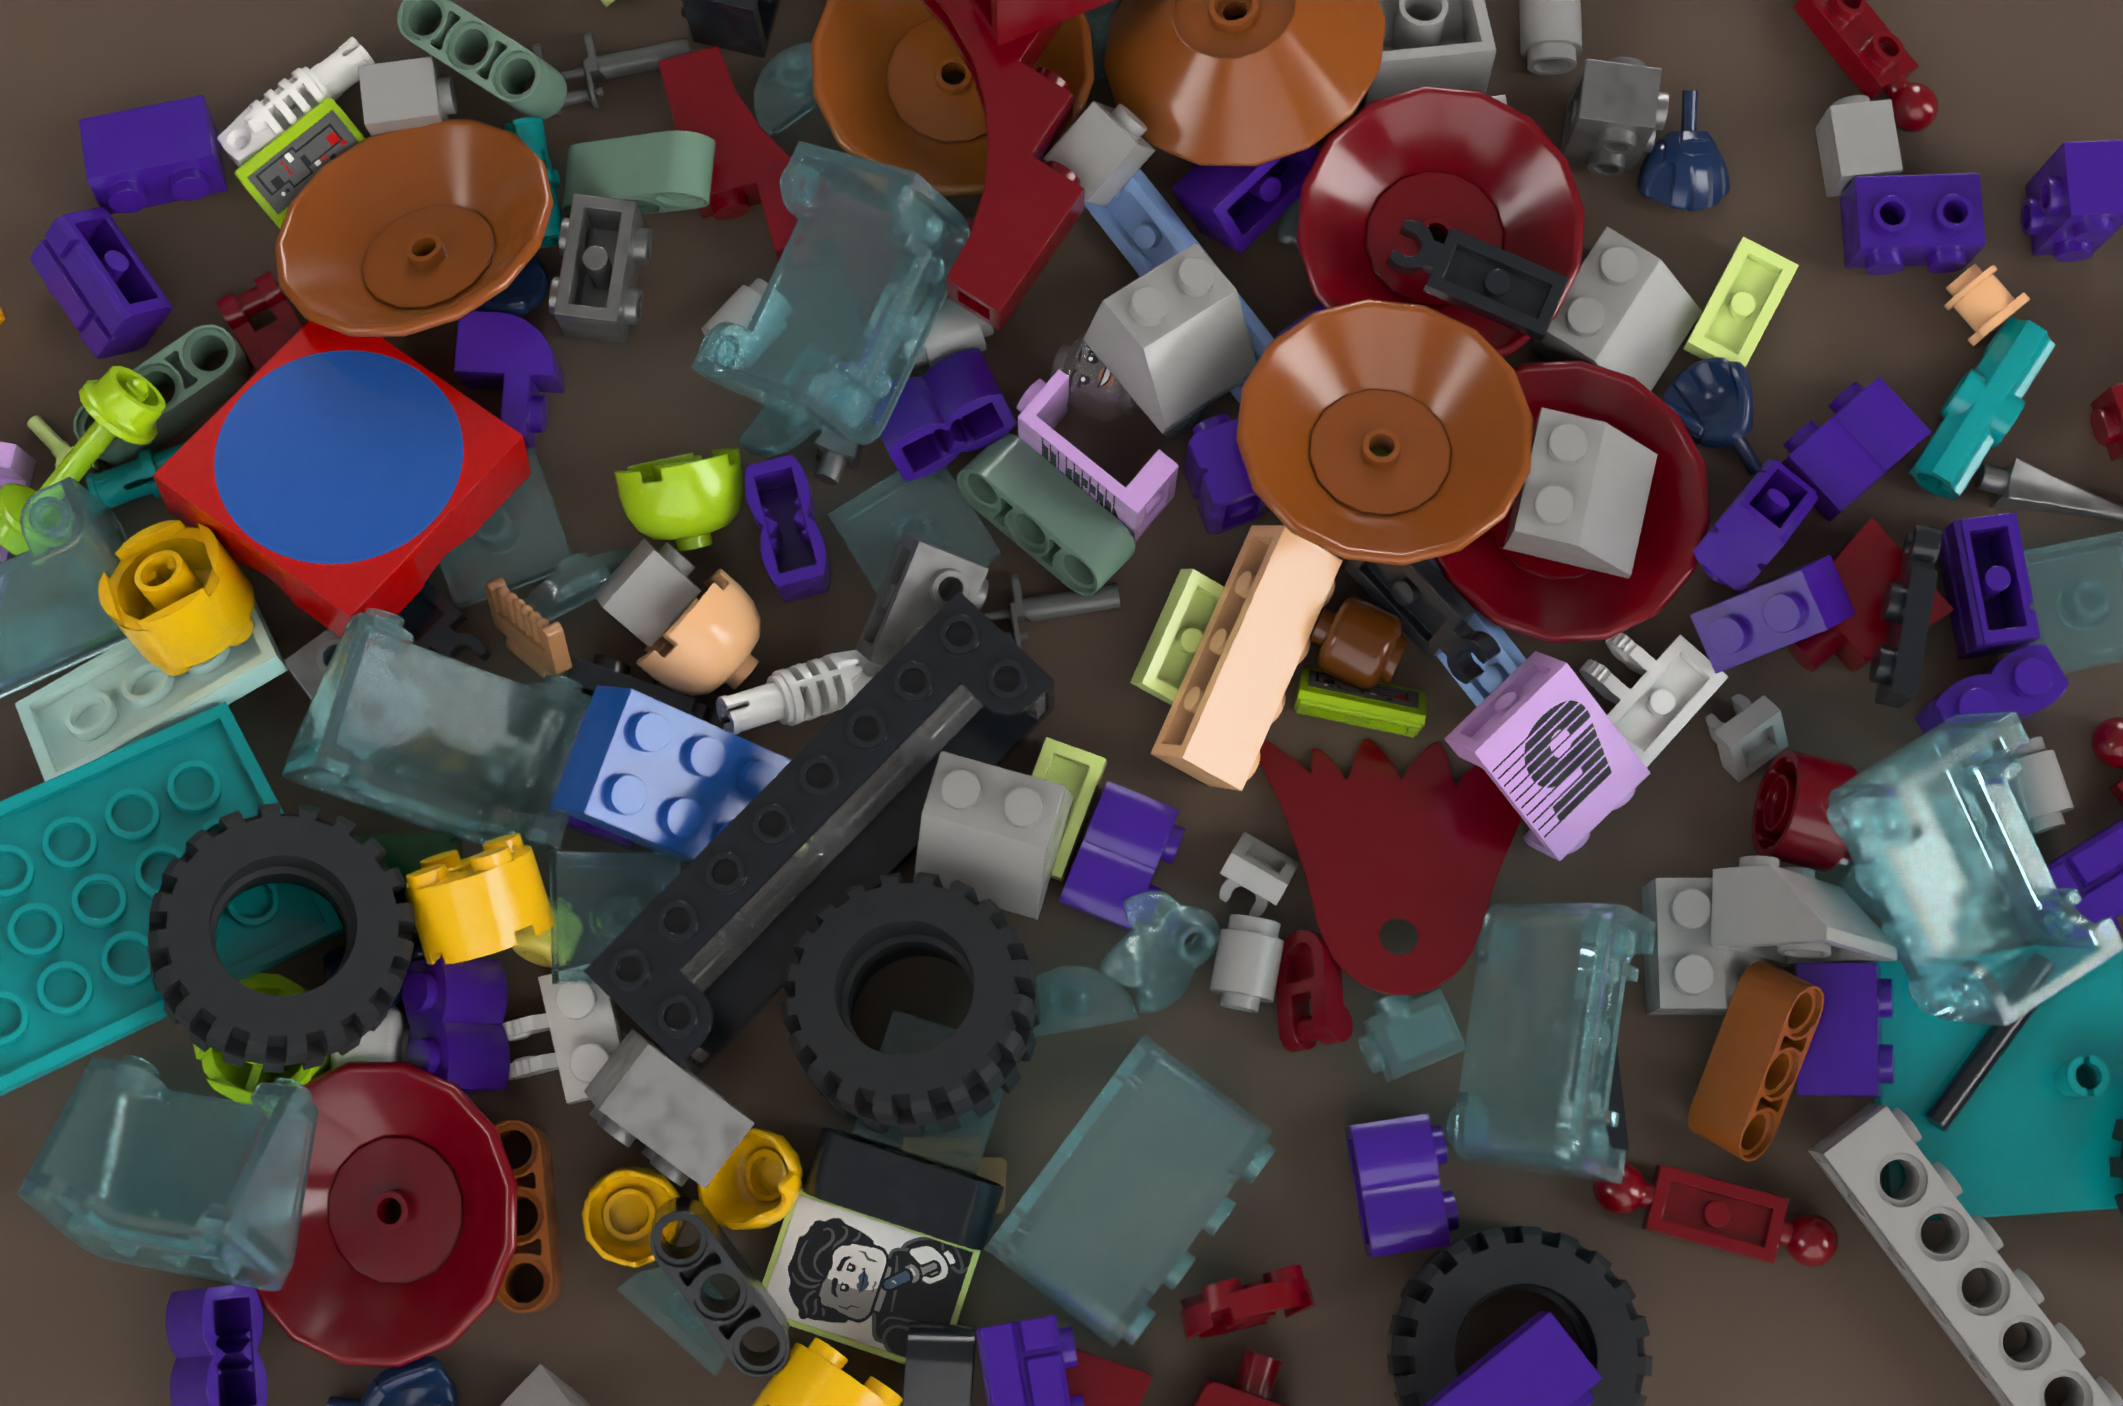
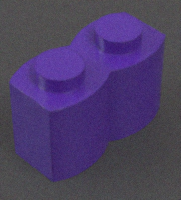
(946, 413)
(1855, 446)
(789, 537)
(2017, 683)
(1121, 854)
(458, 1022)
(1400, 1185)
(216, 1346)

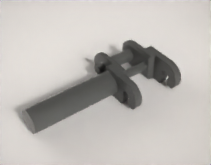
(613, 66)
(1051, 606)

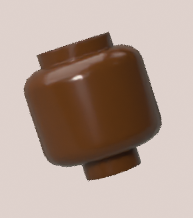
(1359, 643)

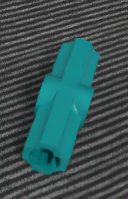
(1982, 408)

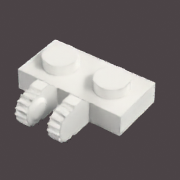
(1661, 699)
(582, 1034)

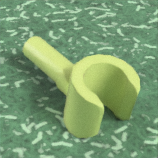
(57, 446)

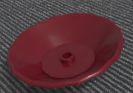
(1449, 165)
(1573, 602)
(405, 1287)

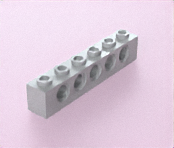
(1853, 1163)

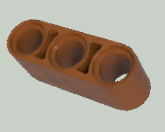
(1755, 1060)
(542, 1243)

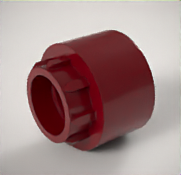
(1793, 808)

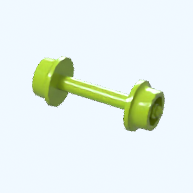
(122, 407)

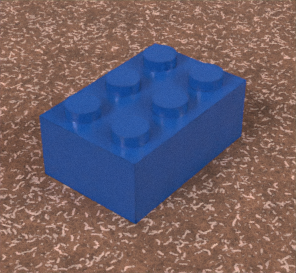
(659, 774)

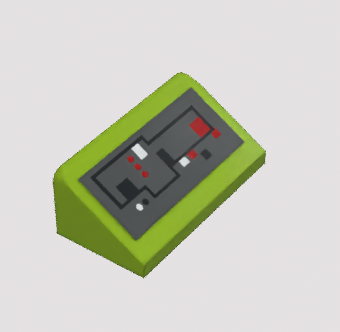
(295, 156)
(1383, 708)

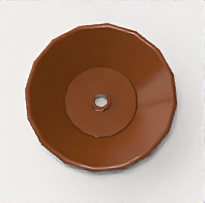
(1242, 85)
(886, 96)
(413, 228)
(1393, 382)

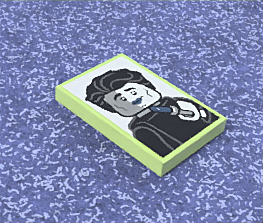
(864, 1277)

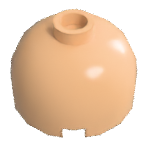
(707, 641)

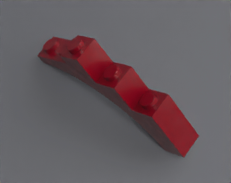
(745, 157)
(1024, 201)

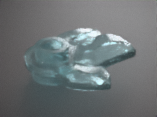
(1154, 952)

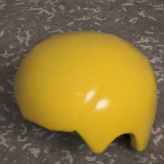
(755, 1183)
(621, 1214)

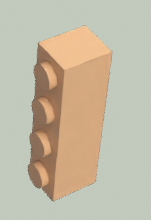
(1247, 657)

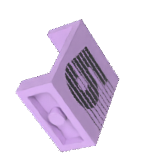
(1136, 504)
(1550, 754)

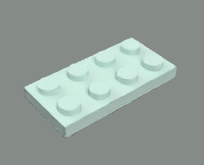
(128, 698)

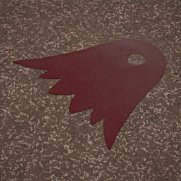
(1395, 852)

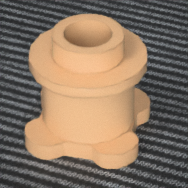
(1982, 301)

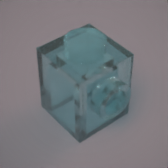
(1410, 1034)

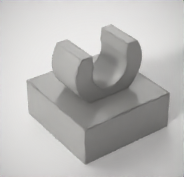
(1749, 737)
(1259, 870)

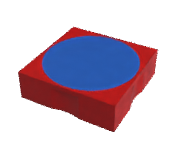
(344, 473)

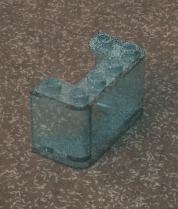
(1963, 876)
(1132, 1193)

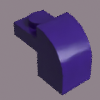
(513, 357)

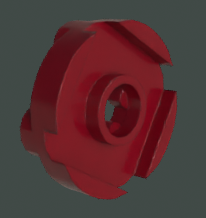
(1231, 1307)

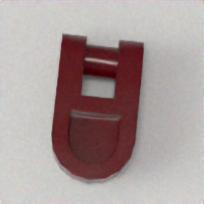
(266, 342)
(1313, 974)

